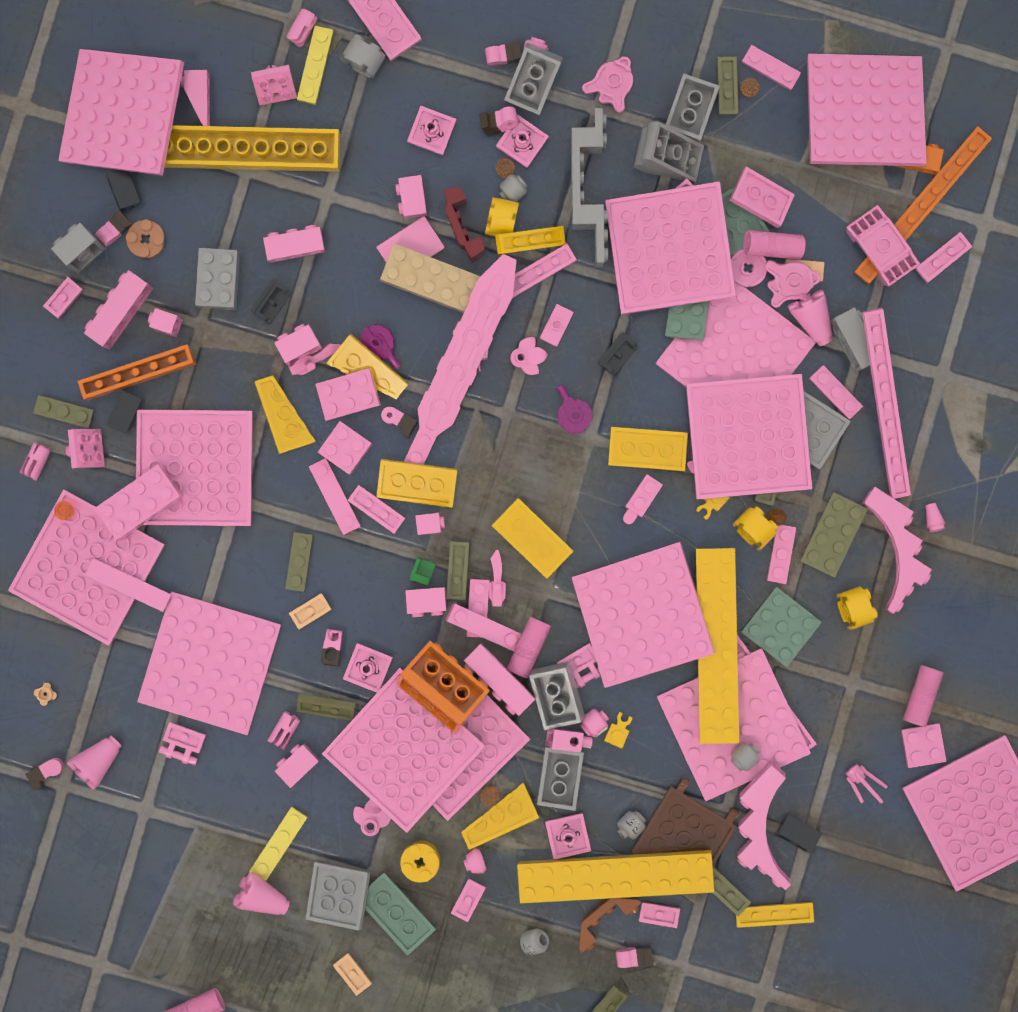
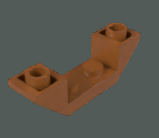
(587, 938)

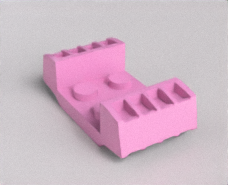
(883, 245)

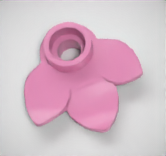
(531, 356)
(371, 814)

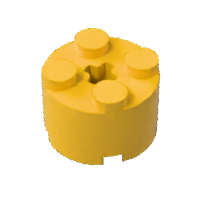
(501, 217)
(755, 527)
(856, 607)
(410, 865)

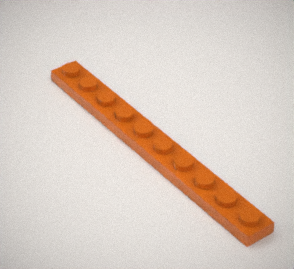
(932, 193)

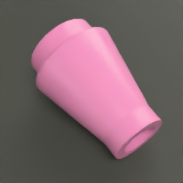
(934, 518)

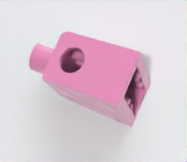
(560, 740)

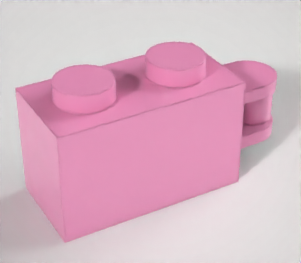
(641, 499)

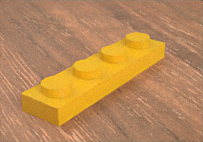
(530, 239)
(776, 914)

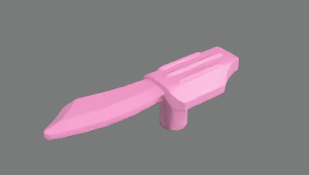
(308, 362)
(497, 587)

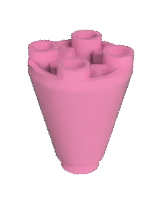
(813, 316)
(95, 761)
(260, 896)

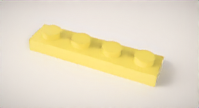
(315, 65)
(279, 843)

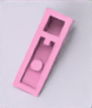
(197, 87)

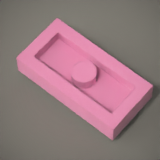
(63, 298)
(556, 325)
(468, 900)
(659, 914)

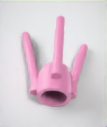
(856, 774)

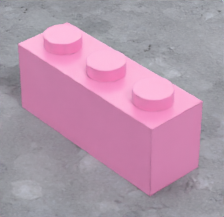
(294, 244)

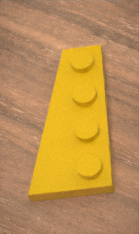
(354, 357)
(285, 424)
(505, 816)

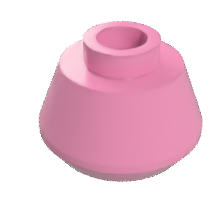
(475, 861)

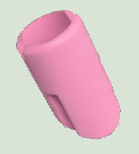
(301, 27)
(35, 461)
(284, 730)

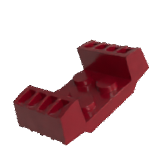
(455, 199)

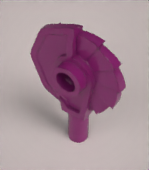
(380, 342)
(573, 414)

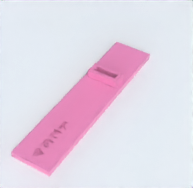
(128, 584)

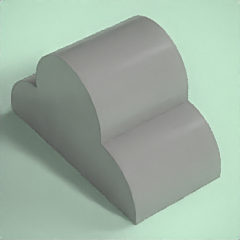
(668, 153)

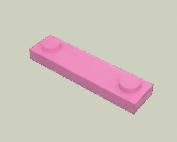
(543, 269)
(334, 496)
(483, 627)

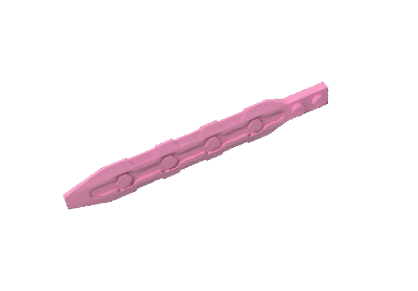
(459, 364)

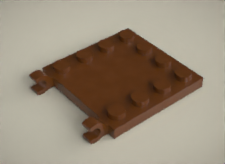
(685, 825)

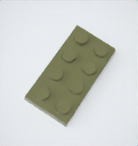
(833, 534)

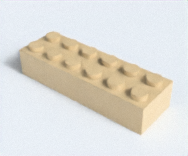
(429, 278)

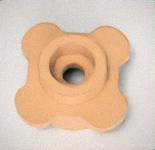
(39, 693)

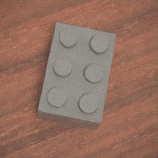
(533, 78)
(692, 106)
(78, 247)
(217, 279)
(851, 336)
(557, 695)
(560, 778)

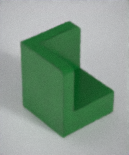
(422, 571)

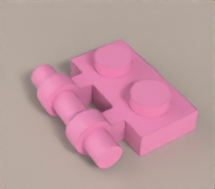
(580, 660)
(184, 738)

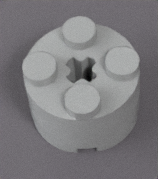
(363, 57)

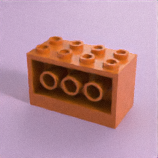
(425, 684)

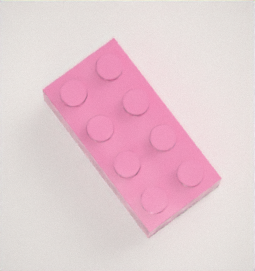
(118, 310)
(138, 502)
(502, 681)

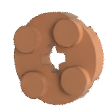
(156, 239)

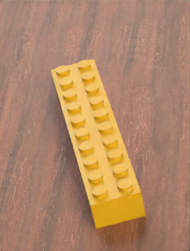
(254, 148)
(718, 671)
(615, 876)

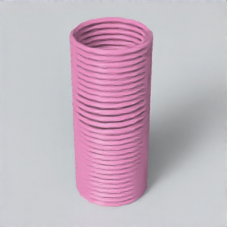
(774, 244)
(531, 641)
(923, 696)
(207, 1002)

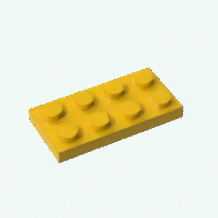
(647, 449)
(416, 483)
(532, 538)

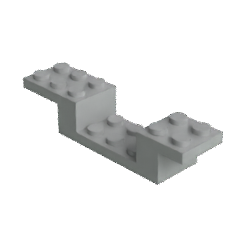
(589, 217)

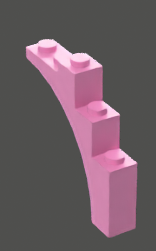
(905, 544)
(756, 850)

